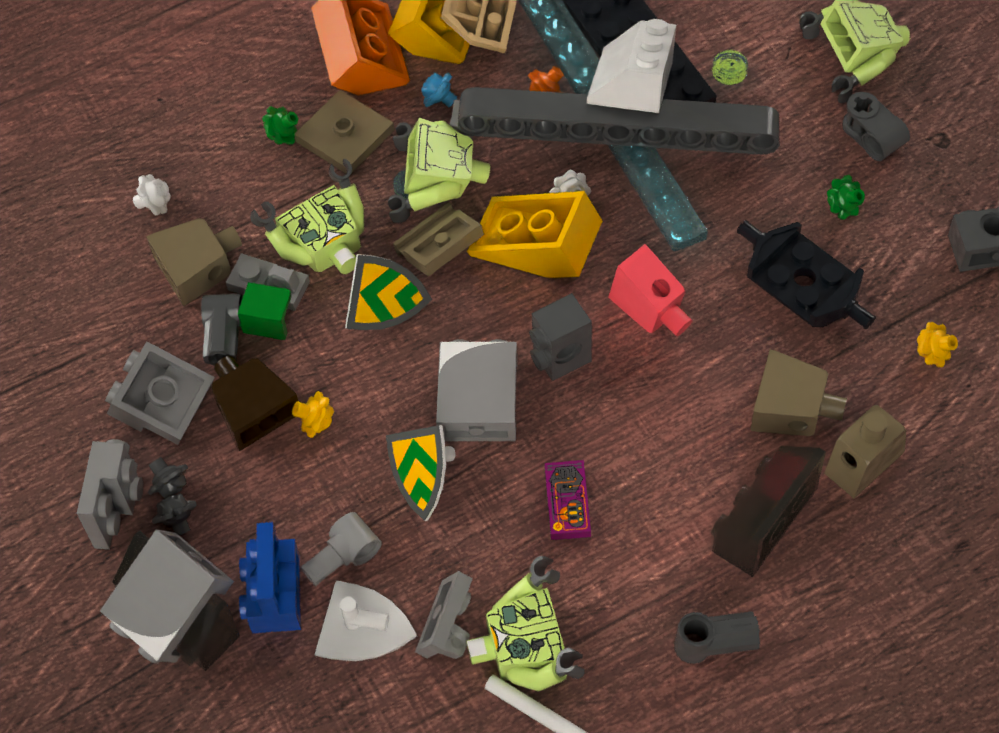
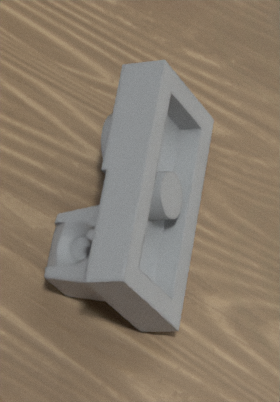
(266, 273)
(440, 631)

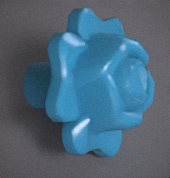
(437, 90)

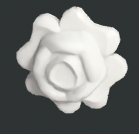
(571, 183)
(152, 194)

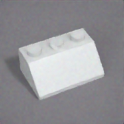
(635, 68)

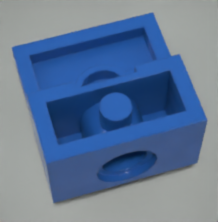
(271, 582)

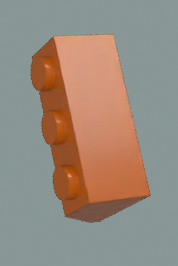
(358, 46)

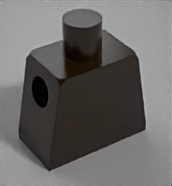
(251, 399)

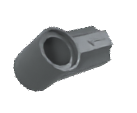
(221, 326)
(720, 635)

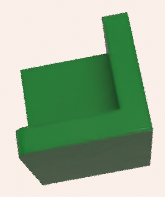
(264, 311)

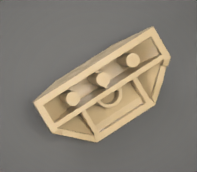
(481, 21)

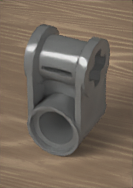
(877, 130)

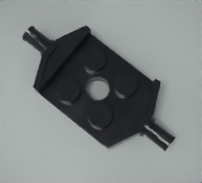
(788, 254)

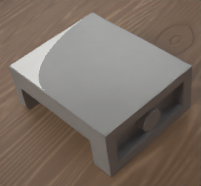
(477, 390)
(163, 595)

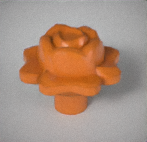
(546, 81)

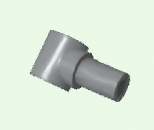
(349, 542)

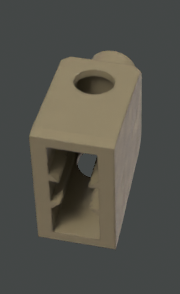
(193, 256)
(793, 397)
(874, 443)

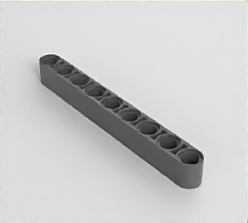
(570, 119)

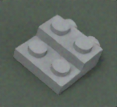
(158, 393)
(108, 491)

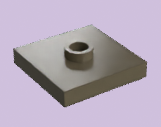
(344, 131)

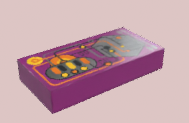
(567, 500)

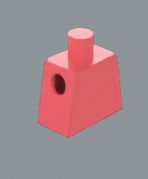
(649, 293)

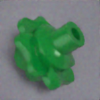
(280, 125)
(845, 197)

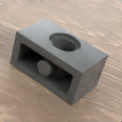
(972, 240)
(561, 337)

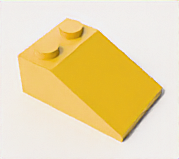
(539, 233)

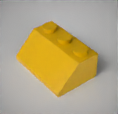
(425, 34)

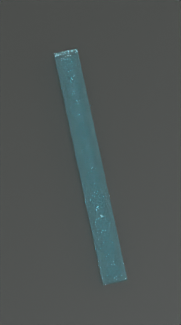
(640, 164)

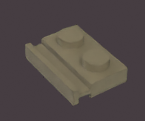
(438, 239)

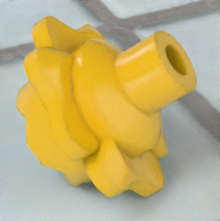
(936, 344)
(314, 414)

